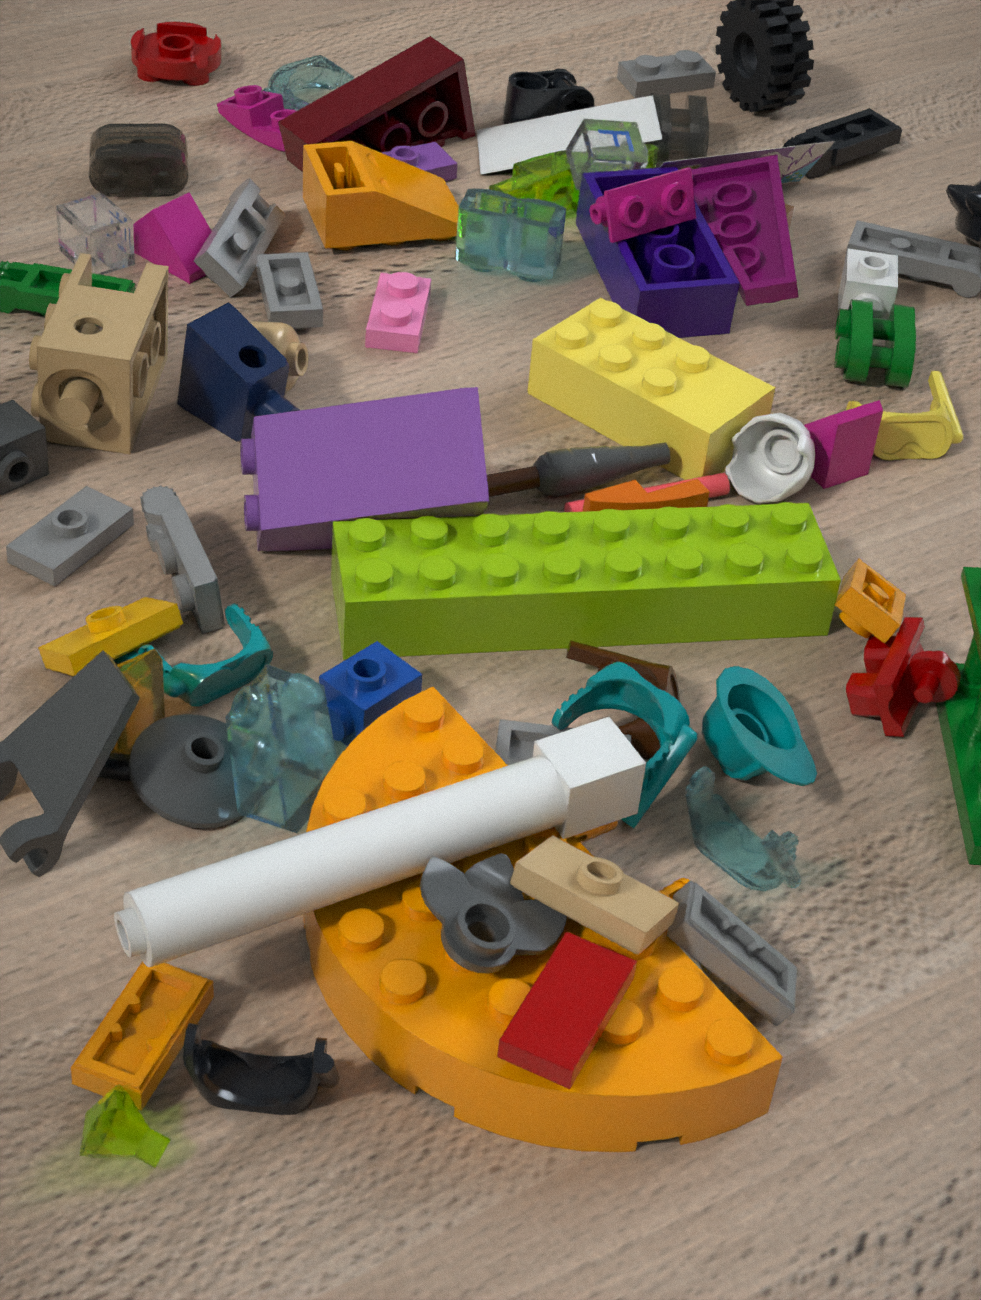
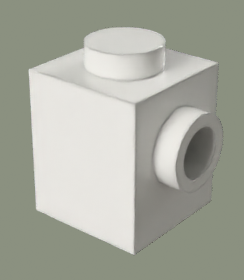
(869, 278)

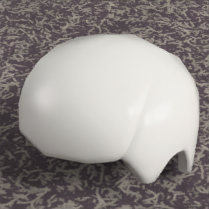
(771, 458)

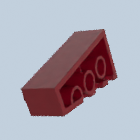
(401, 102)

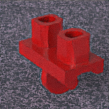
(900, 678)

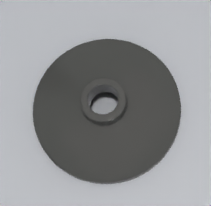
(178, 782)

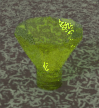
(118, 1130)

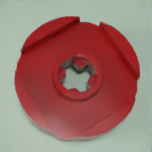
(176, 53)

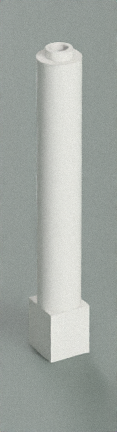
(568, 784)

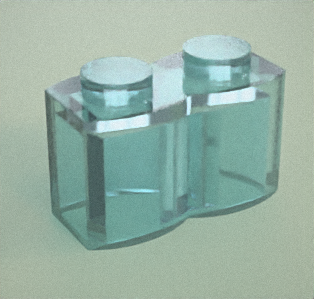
(510, 234)

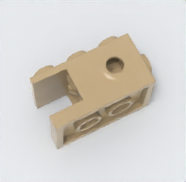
(95, 381)

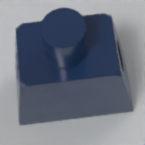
(231, 373)

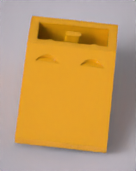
(373, 198)

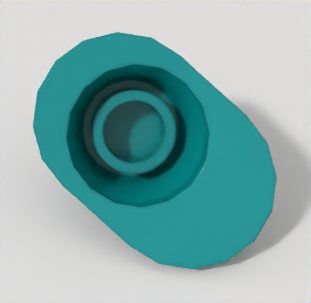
(755, 730)

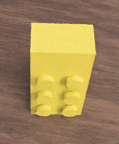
(645, 387)

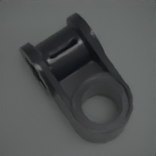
(543, 94)

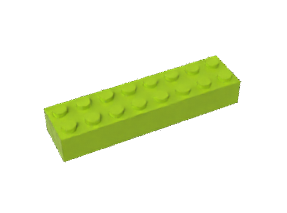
(582, 579)

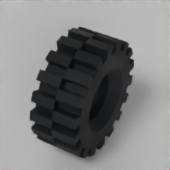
(764, 53)

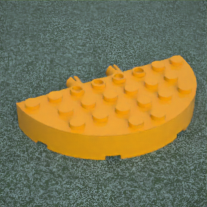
(664, 1066)

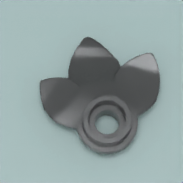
(485, 915)

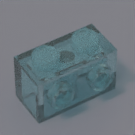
(279, 747)

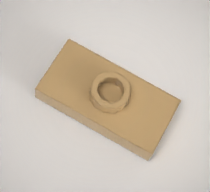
(594, 894)

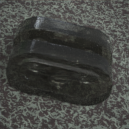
(693, 121)
(138, 160)

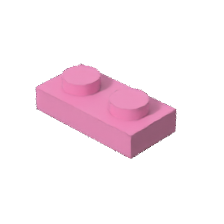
(398, 312)

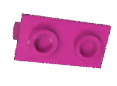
(646, 205)

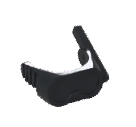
(257, 1081)

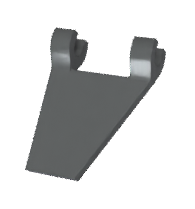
(61, 757)

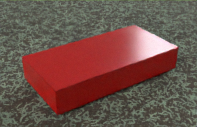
(567, 1010)

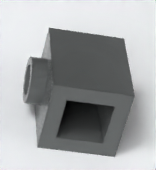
(21, 448)

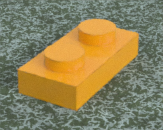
(870, 602)

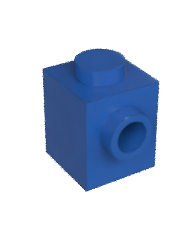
(366, 689)

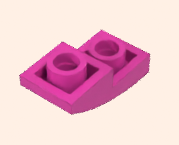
(256, 114)

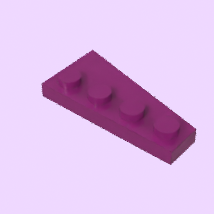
(750, 224)

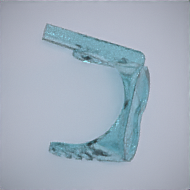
(303, 74)
(732, 845)

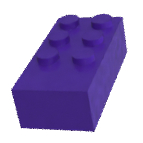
(665, 275)

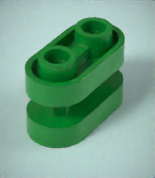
(855, 347)

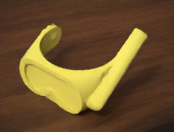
(919, 434)

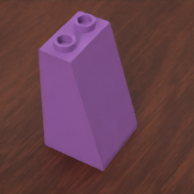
(363, 462)

